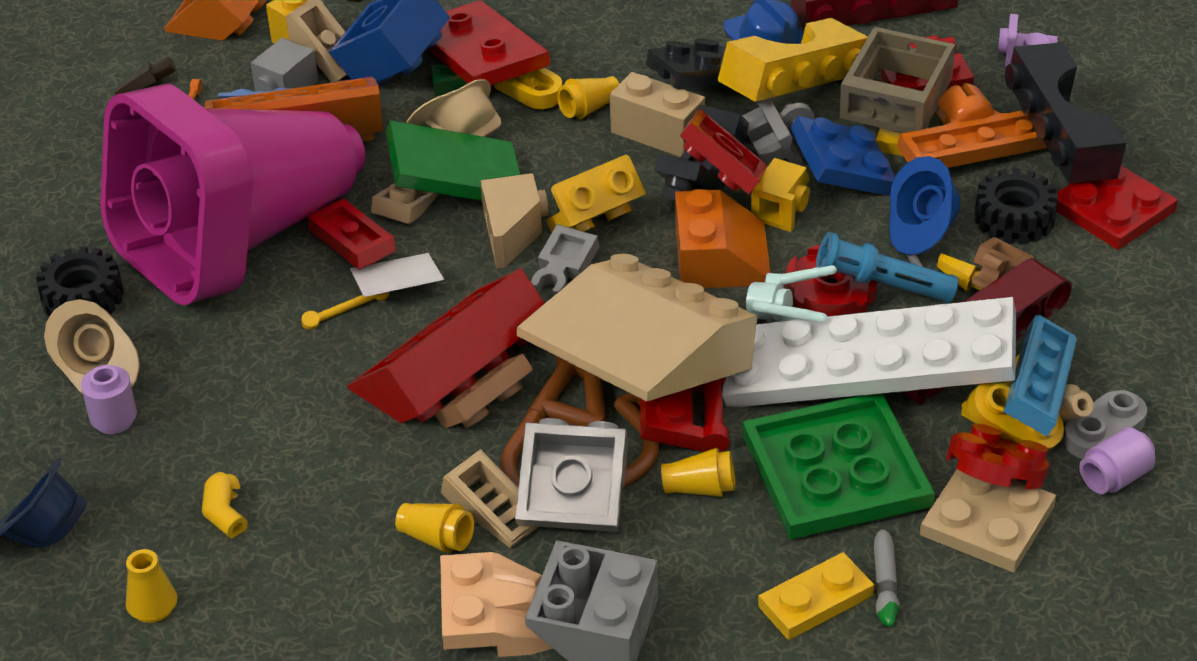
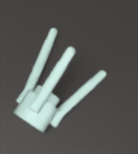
(775, 303)

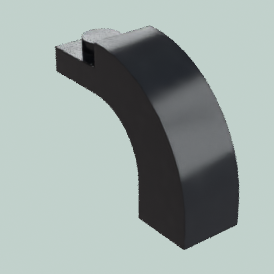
(689, 173)

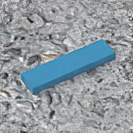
(1041, 375)

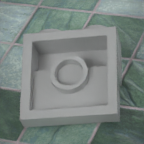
(572, 475)

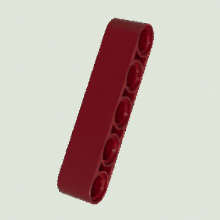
(1034, 292)

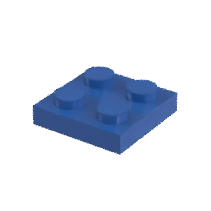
(843, 155)

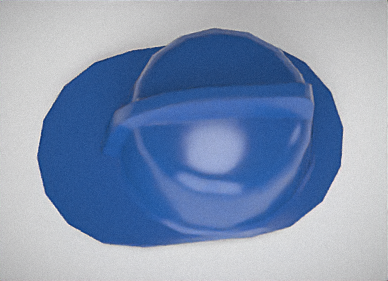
(767, 20)
(919, 195)

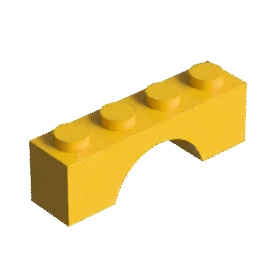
(771, 68)

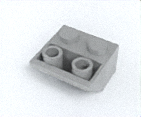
(594, 603)

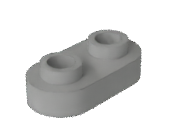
(1109, 415)

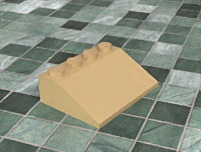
(643, 329)

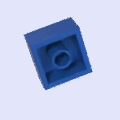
(389, 38)

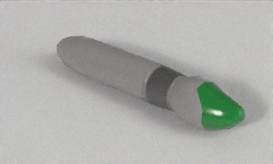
(886, 580)

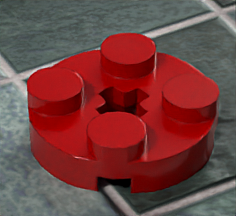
(829, 298)
(998, 460)

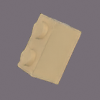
(652, 112)

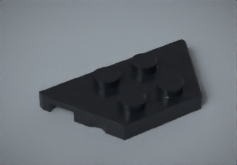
(689, 64)

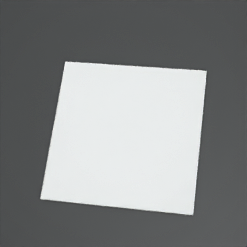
(396, 274)

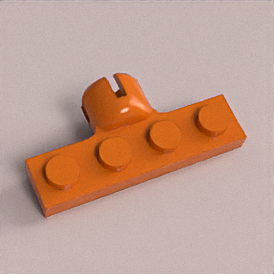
(970, 131)

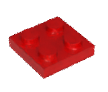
(712, 142)
(1116, 208)

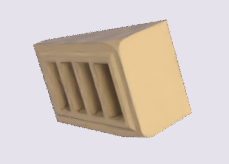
(481, 468)

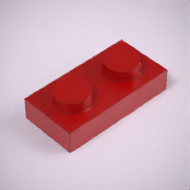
(351, 234)

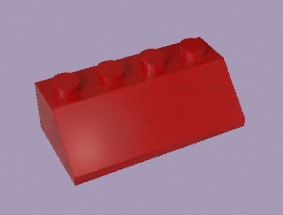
(450, 350)

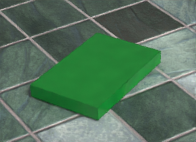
(447, 160)

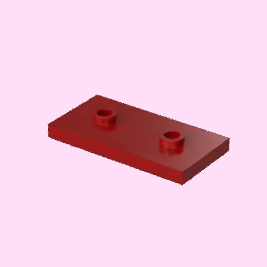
(487, 46)

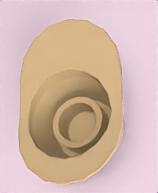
(460, 111)
(85, 333)

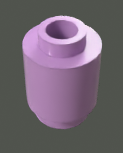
(109, 399)
(1117, 461)

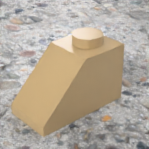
(512, 214)

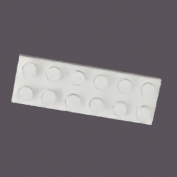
(879, 353)

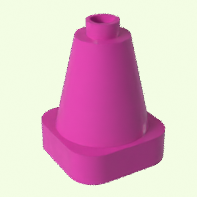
(206, 185)

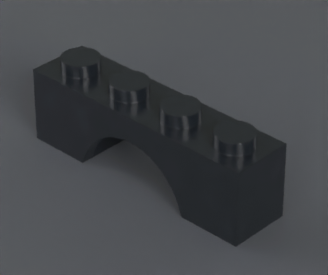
(1079, 142)

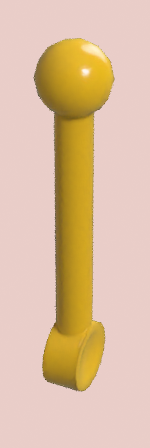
(312, 319)

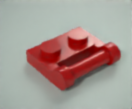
(671, 419)

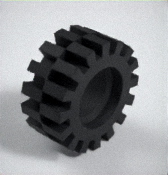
(1017, 189)
(78, 268)

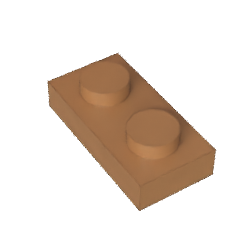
(497, 384)

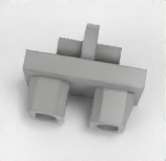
(772, 132)

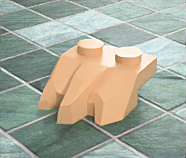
(488, 603)

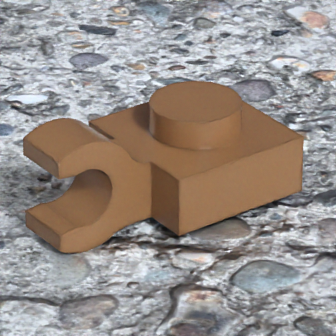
(997, 259)

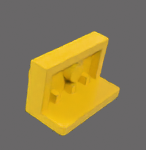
(596, 192)

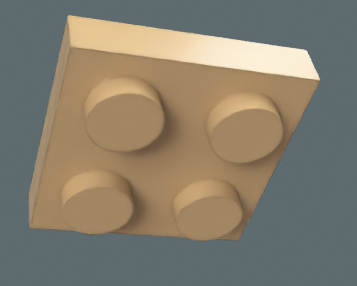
(988, 519)

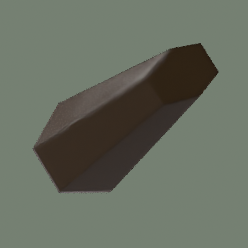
(147, 76)

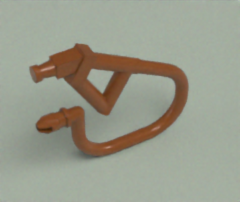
(548, 407)

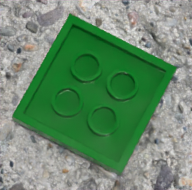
(837, 465)

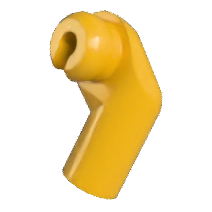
(216, 504)

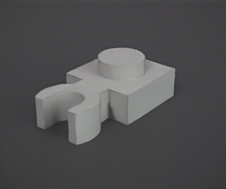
(564, 256)

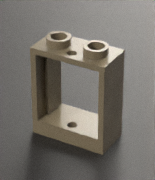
(893, 105)

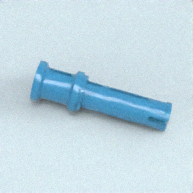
(866, 259)

